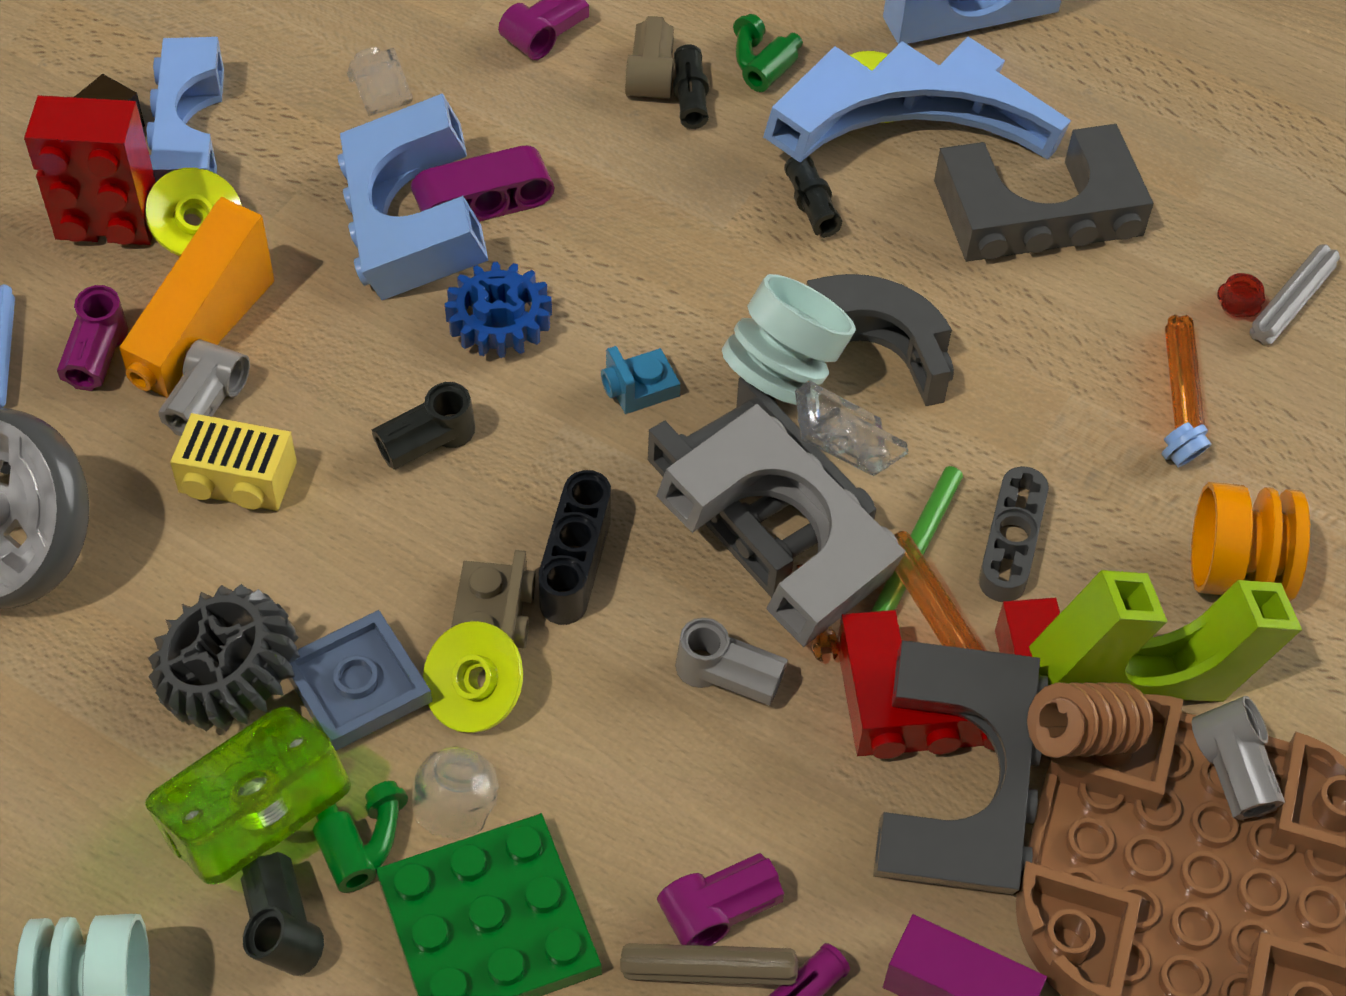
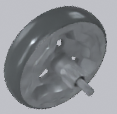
(44, 498)

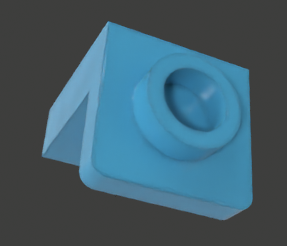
(639, 379)

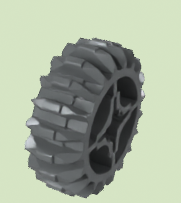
(223, 658)

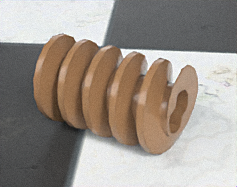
(1089, 719)

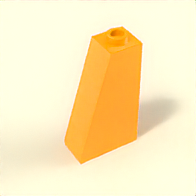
(201, 297)

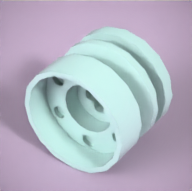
(787, 338)
(59, 963)

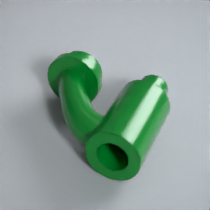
(766, 67)
(347, 857)

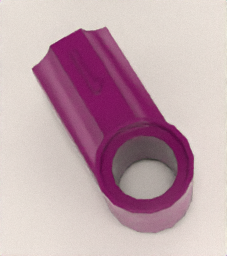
(537, 27)
(94, 337)
(707, 907)

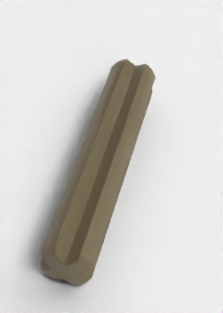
(709, 964)

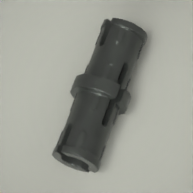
(692, 104)
(813, 196)

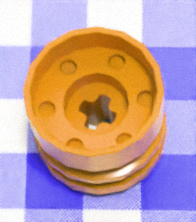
(1249, 542)

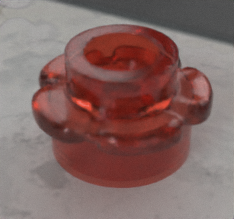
(1242, 295)

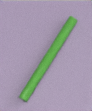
(922, 533)

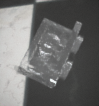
(845, 430)

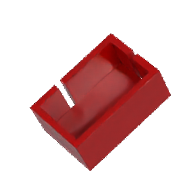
(91, 168)

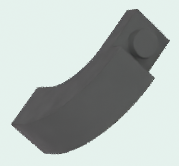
(899, 321)

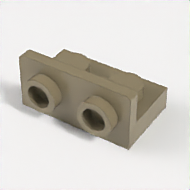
(496, 596)

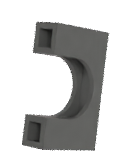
(999, 223)
(995, 696)

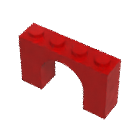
(868, 667)

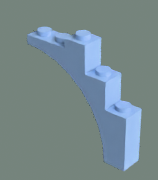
(907, 85)

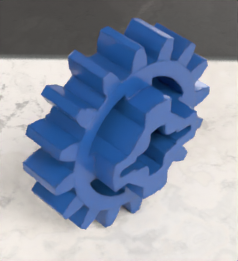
(498, 309)

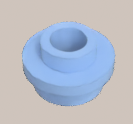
(1186, 444)

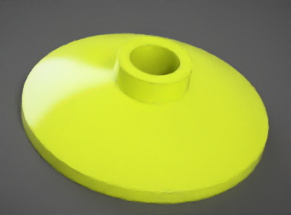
(181, 194)
(453, 676)

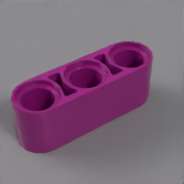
(490, 183)

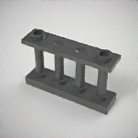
(740, 524)

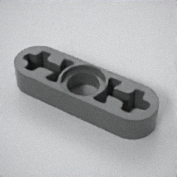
(1000, 547)

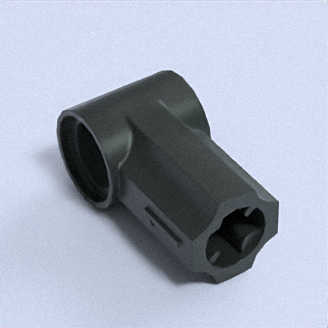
(427, 426)
(277, 921)

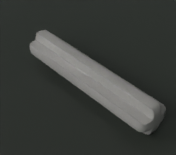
(1294, 294)

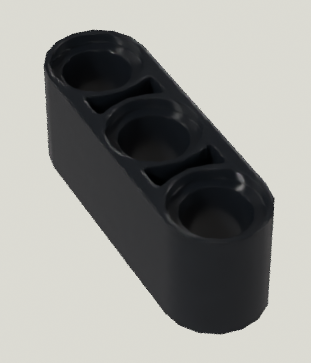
(569, 566)

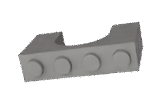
(762, 459)

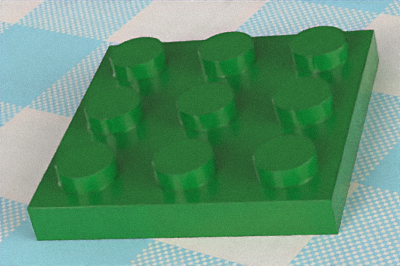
(489, 916)

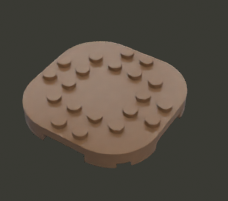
(1166, 894)

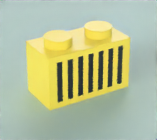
(233, 462)

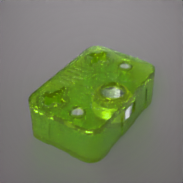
(248, 794)

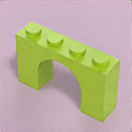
(1112, 626)

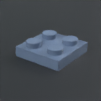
(358, 680)

